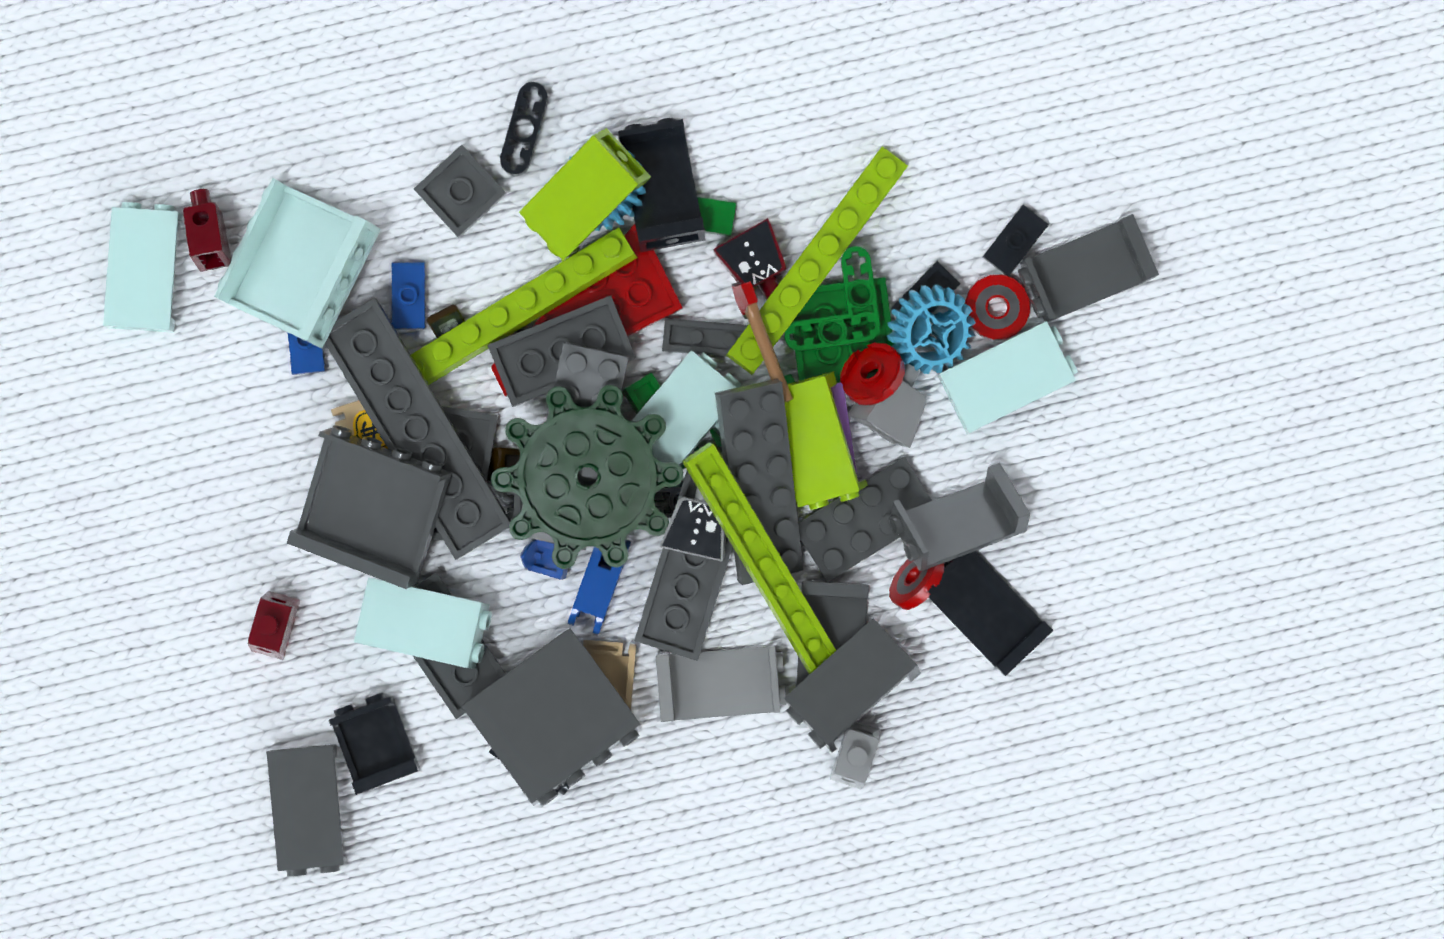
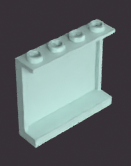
(297, 263)

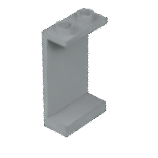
(720, 683)

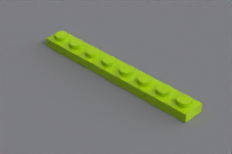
(820, 256)
(524, 305)
(759, 556)

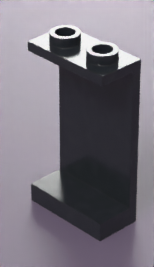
(670, 205)
(988, 612)

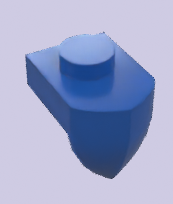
(538, 558)

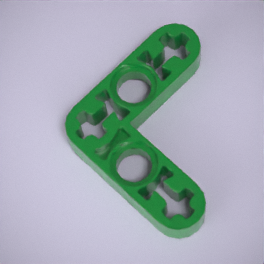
(855, 311)

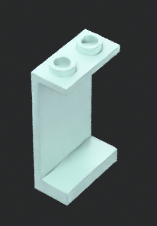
(141, 268)
(1008, 377)
(687, 406)
(423, 623)

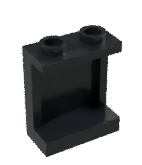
(374, 743)

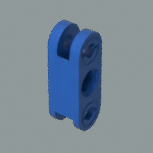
(596, 589)

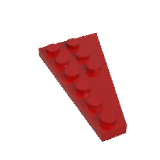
(637, 289)

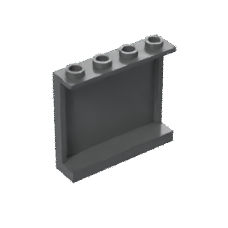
(371, 507)
(553, 718)

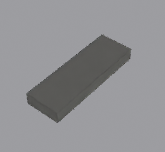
(700, 336)

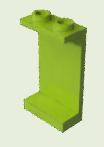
(583, 193)
(818, 445)

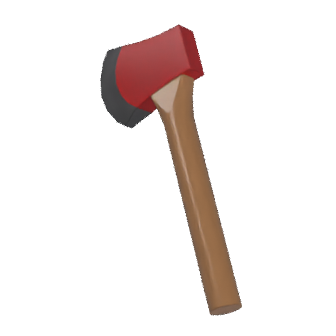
(747, 304)

